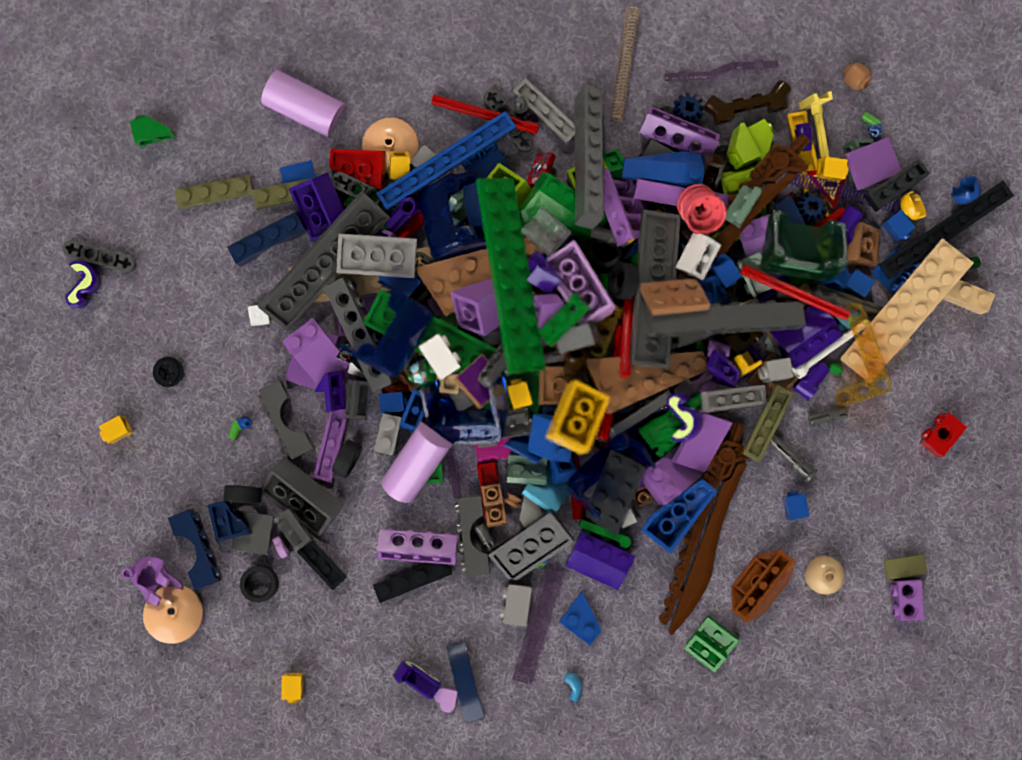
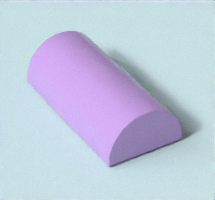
(302, 103)
(581, 279)
(415, 464)

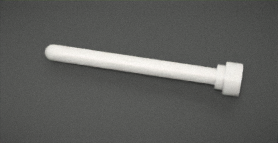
(802, 369)

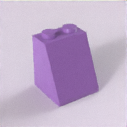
(476, 307)

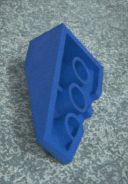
(669, 168)
(673, 520)

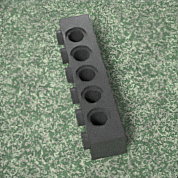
(352, 328)

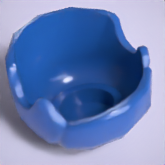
(967, 191)

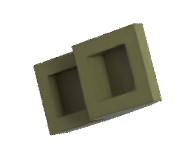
(905, 566)

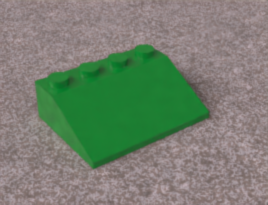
(560, 202)

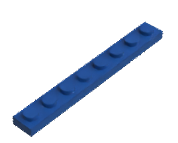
(446, 160)

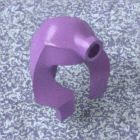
(148, 574)

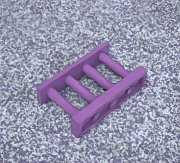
(614, 208)

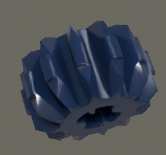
(696, 111)
(818, 210)

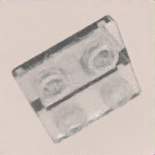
(546, 232)

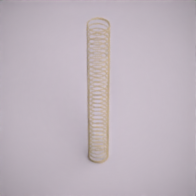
(635, 13)

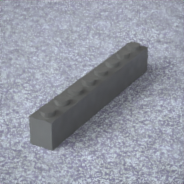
(588, 157)
(729, 319)

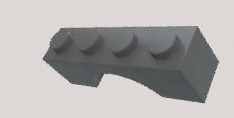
(275, 398)
(475, 561)

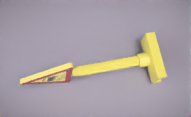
(815, 104)

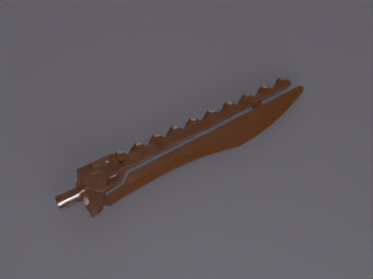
(771, 167)
(701, 569)

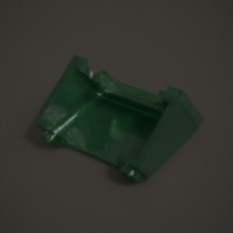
(804, 249)

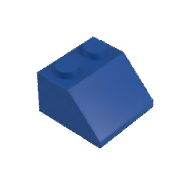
(542, 446)

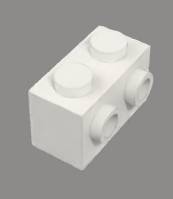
(698, 256)
(439, 356)

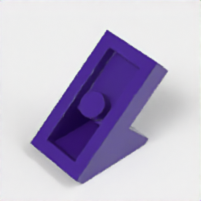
(542, 273)
(723, 370)
(333, 390)

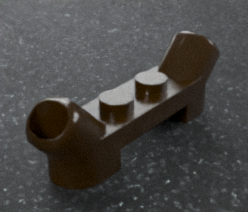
(774, 101)
(575, 367)

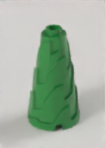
(660, 429)

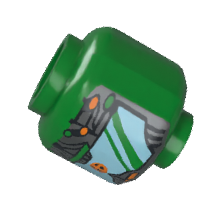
(421, 372)

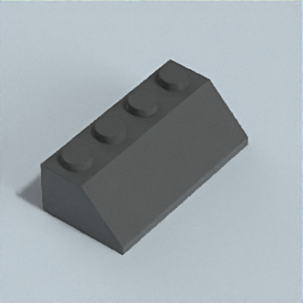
(294, 489)

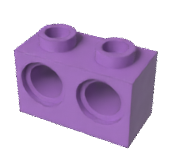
(913, 598)

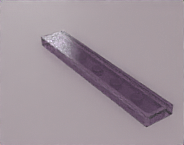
(537, 625)

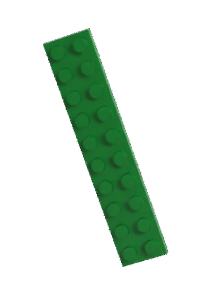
(510, 274)
(466, 346)

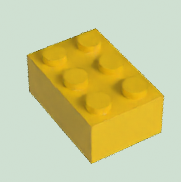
(577, 417)

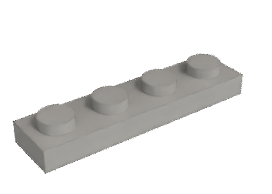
(546, 111)
(733, 398)

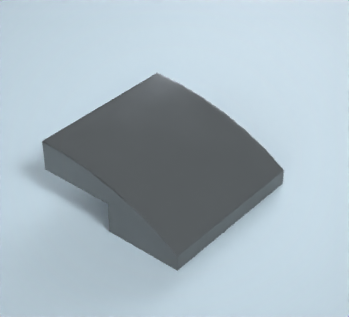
(261, 528)

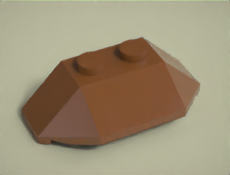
(761, 584)

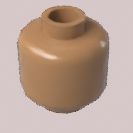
(857, 76)

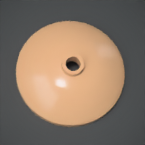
(393, 129)
(182, 623)

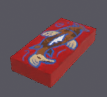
(542, 163)

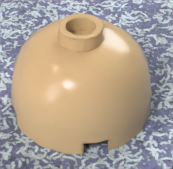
(824, 575)

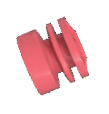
(701, 209)

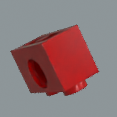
(953, 430)

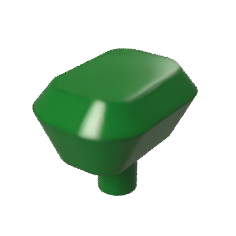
(835, 368)

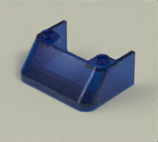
(442, 237)
(400, 338)
(466, 426)
(591, 470)

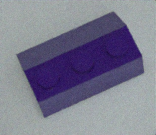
(317, 204)
(809, 339)
(600, 560)

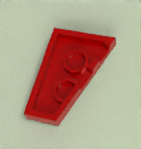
(360, 164)

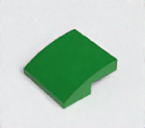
(711, 643)

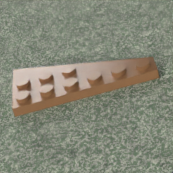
(459, 272)
(643, 380)

